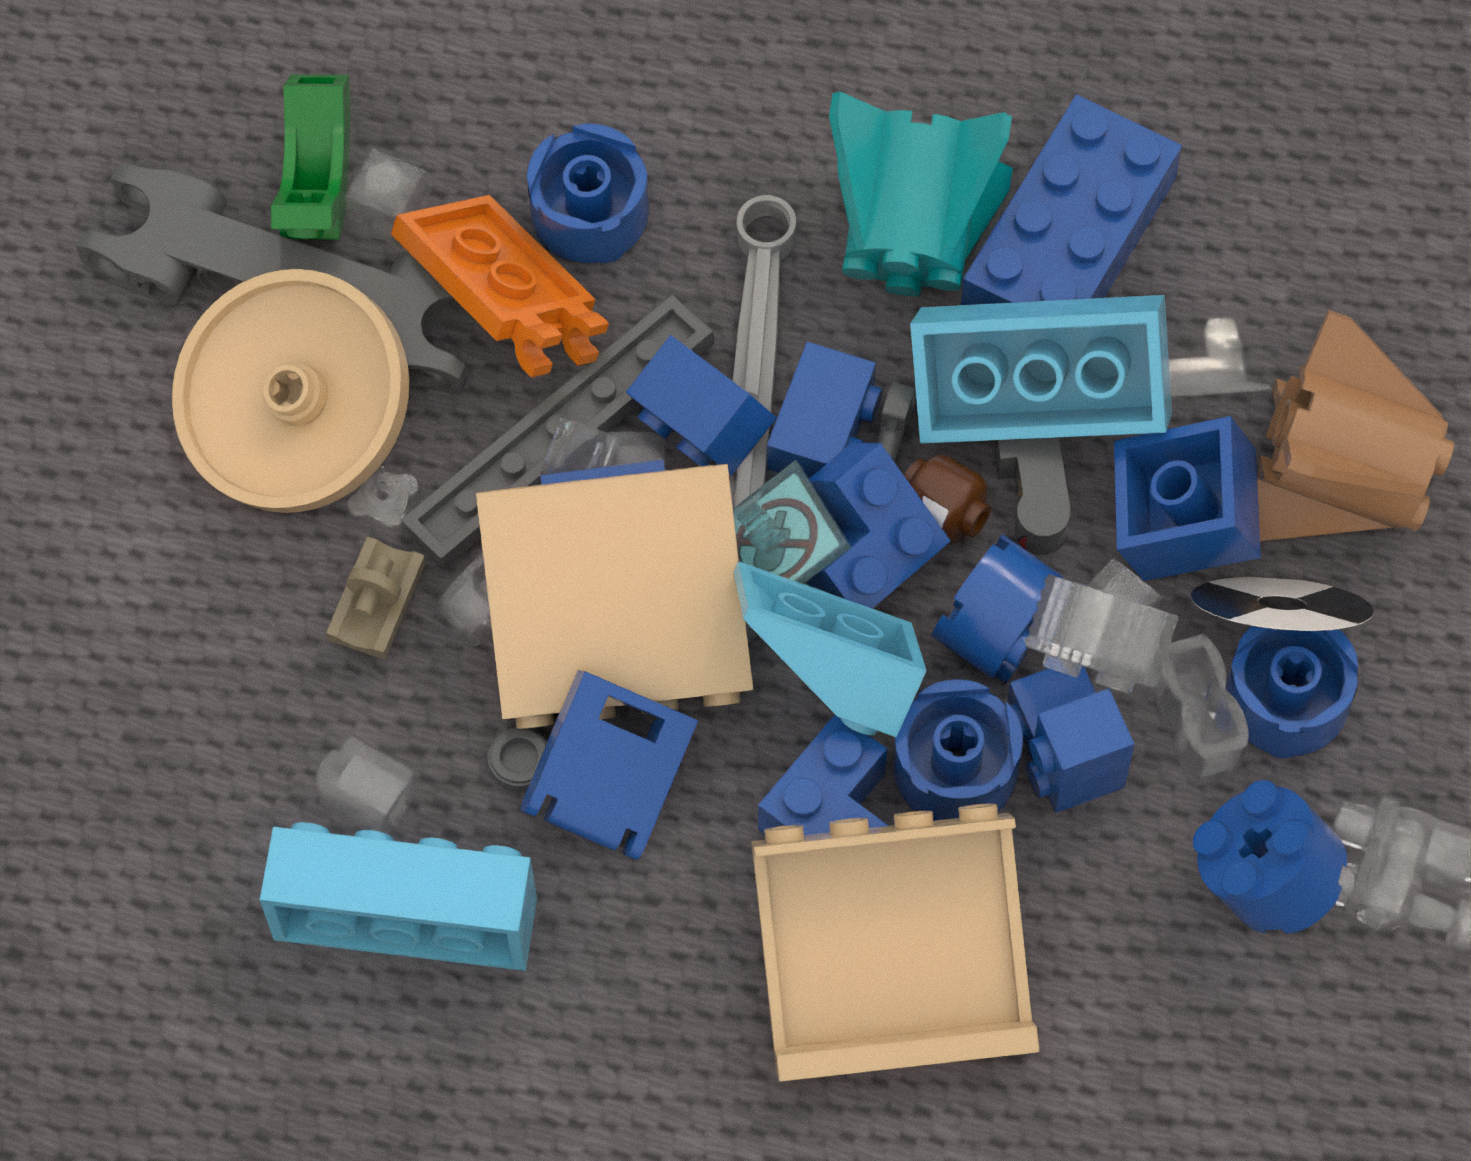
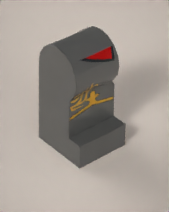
(1041, 491)

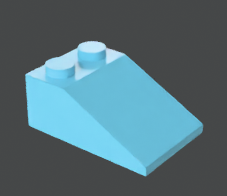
(845, 652)

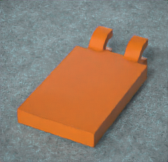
(503, 279)

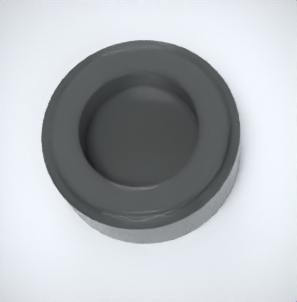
(515, 757)

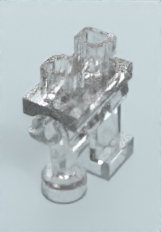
(1398, 857)

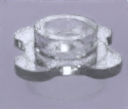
(388, 511)

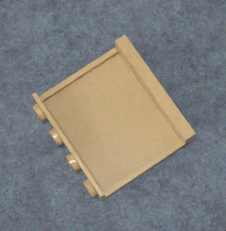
(615, 584)
(893, 943)

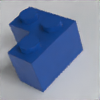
(881, 520)
(1072, 737)
(826, 782)

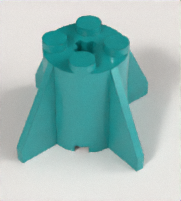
(916, 191)

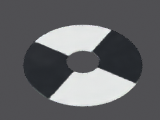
(1326, 605)

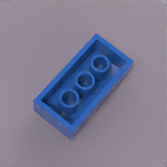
(1075, 211)

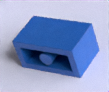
(700, 405)
(823, 409)

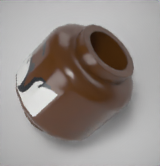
(951, 495)

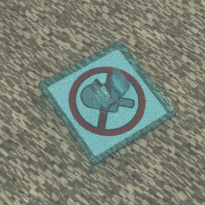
(787, 528)

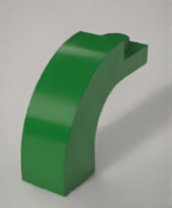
(315, 158)

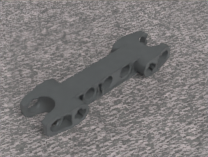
(194, 244)

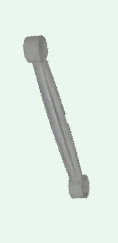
(758, 331)

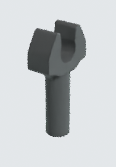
(896, 417)

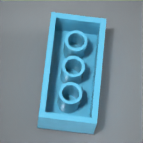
(1042, 369)
(399, 896)

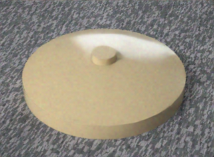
(290, 391)

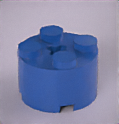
(588, 194)
(995, 610)
(1288, 717)
(963, 718)
(1271, 859)

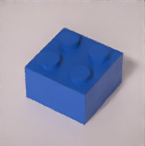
(1187, 499)

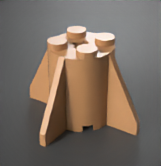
(1348, 442)

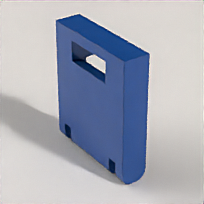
(603, 774)

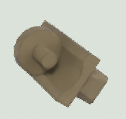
(375, 598)

